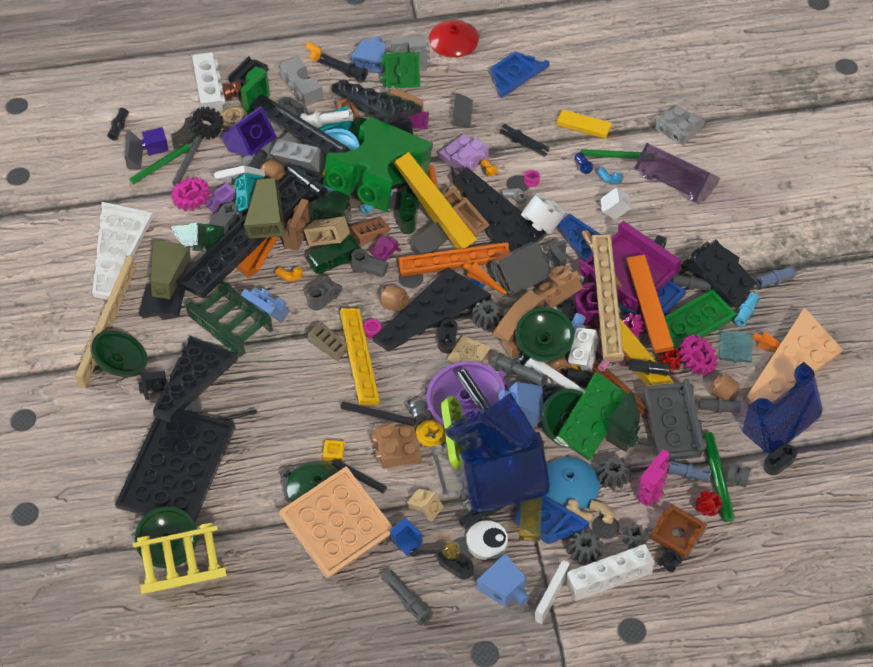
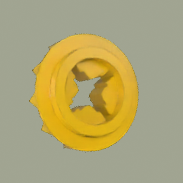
(434, 427)

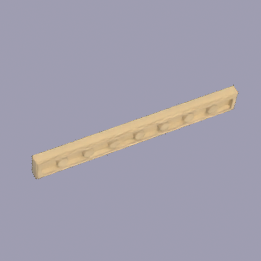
(607, 298)
(107, 318)

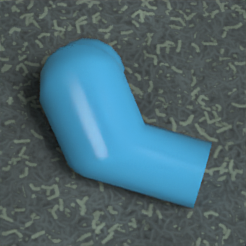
(611, 179)

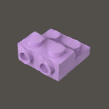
(464, 153)

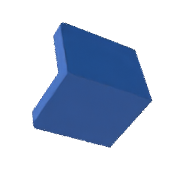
(406, 536)

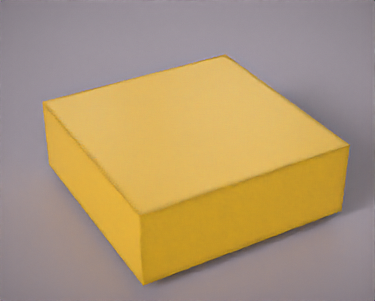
(333, 450)

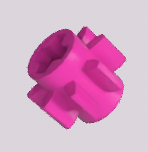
(635, 324)

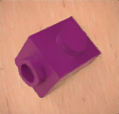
(384, 248)

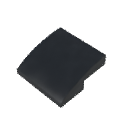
(161, 307)

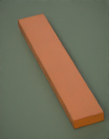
(453, 259)
(649, 304)

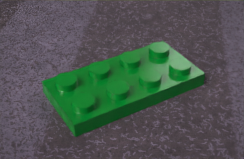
(699, 318)
(590, 416)

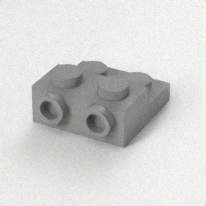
(413, 44)
(679, 125)

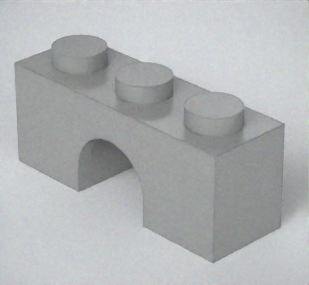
(295, 74)
(304, 155)

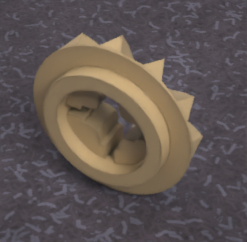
(229, 113)

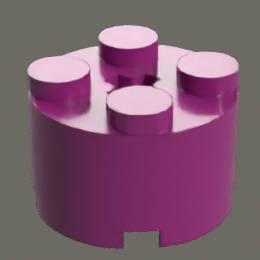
(587, 304)

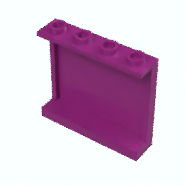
(631, 243)

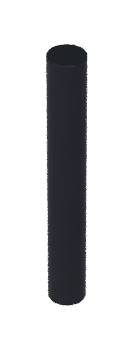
(362, 477)

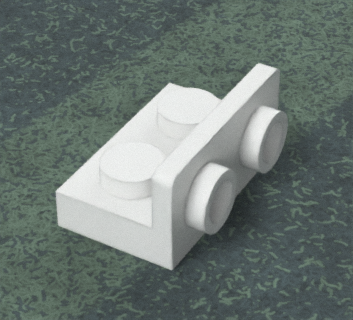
(584, 349)

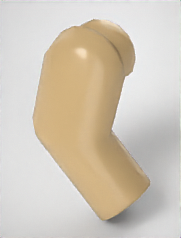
(573, 506)
(608, 513)

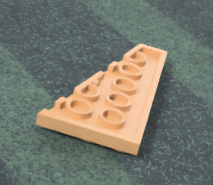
(804, 343)

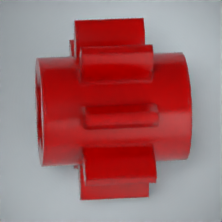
(672, 358)
(708, 503)

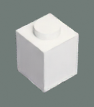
(615, 203)

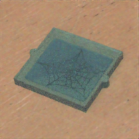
(735, 346)

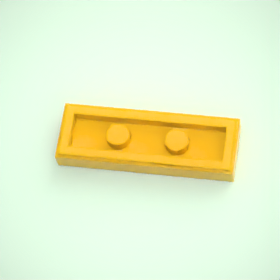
(584, 124)

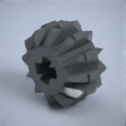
(487, 314)
(614, 472)
(585, 547)

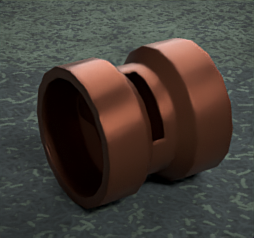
(232, 90)

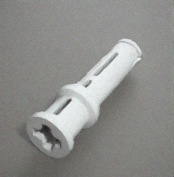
(318, 119)

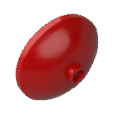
(453, 38)

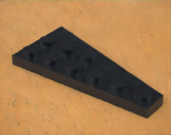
(376, 102)
(503, 217)
(439, 301)
(191, 376)

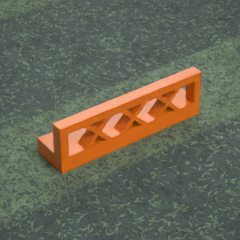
(255, 260)

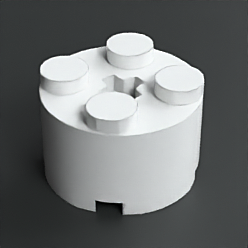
(543, 213)

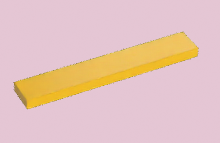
(359, 356)

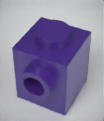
(154, 141)

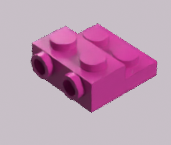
(654, 480)

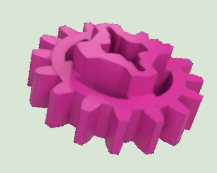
(190, 193)
(698, 355)

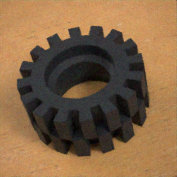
(210, 116)

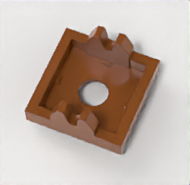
(673, 519)

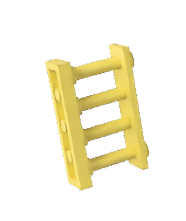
(173, 579)

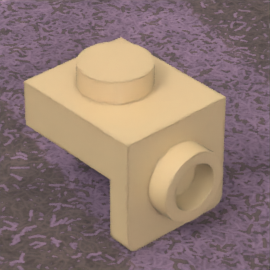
(425, 502)

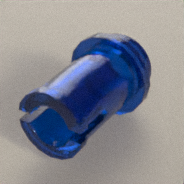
(585, 165)

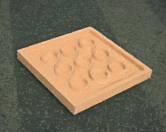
(336, 522)

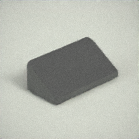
(462, 111)
(133, 151)
(429, 239)

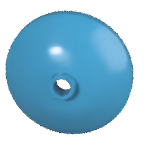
(582, 487)

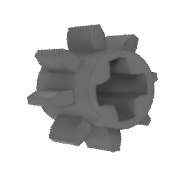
(635, 536)

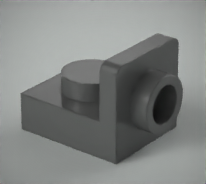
(557, 254)

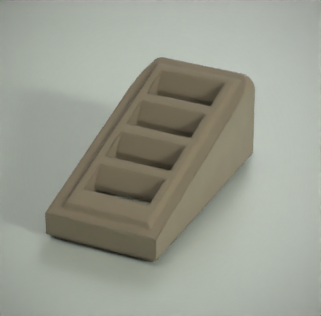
(321, 332)

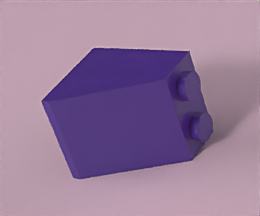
(249, 134)

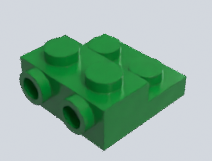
(401, 69)
(256, 85)

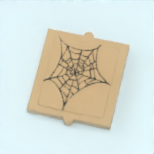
(468, 351)

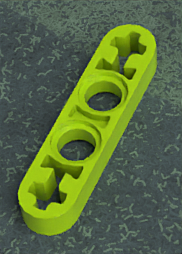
(452, 411)

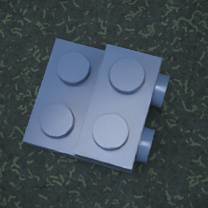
(263, 301)

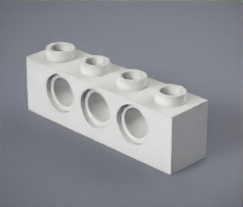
(207, 81)
(609, 572)

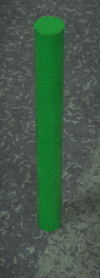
(611, 154)
(159, 164)

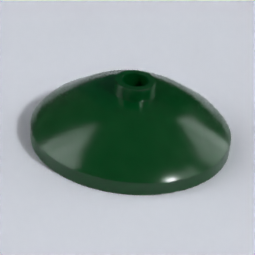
(548, 324)
(118, 353)
(556, 409)
(304, 477)
(162, 523)

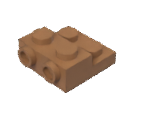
(296, 224)
(562, 285)
(396, 445)

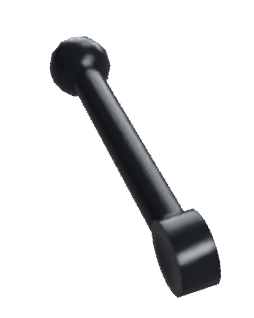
(251, 412)

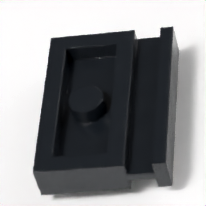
(242, 70)

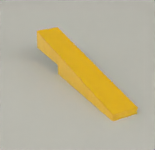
(434, 202)
(635, 350)

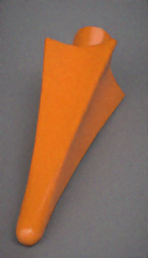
(477, 273)
(766, 341)

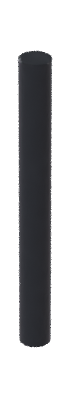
(378, 413)

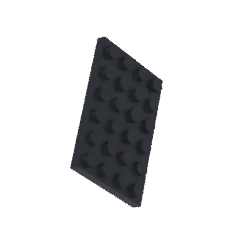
(176, 464)

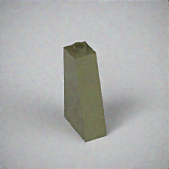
(265, 211)
(168, 265)

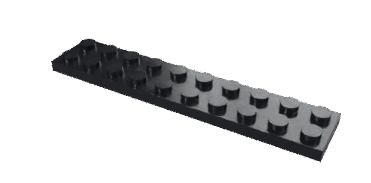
(236, 244)

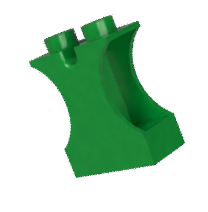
(371, 165)

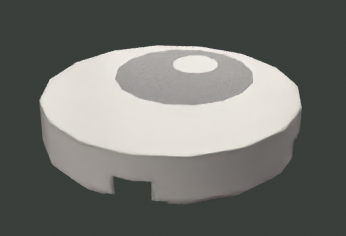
(486, 540)

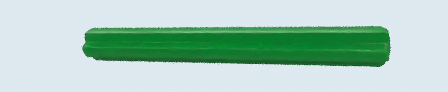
(718, 477)

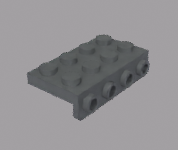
(674, 420)

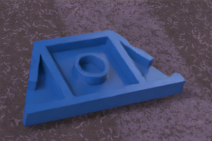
(515, 71)
(556, 521)

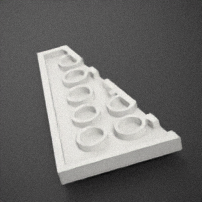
(118, 237)

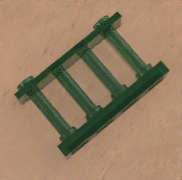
(223, 332)

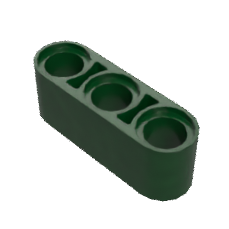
(408, 210)
(332, 255)

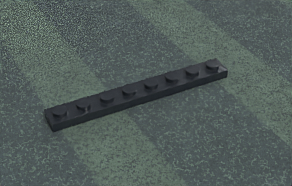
(298, 127)

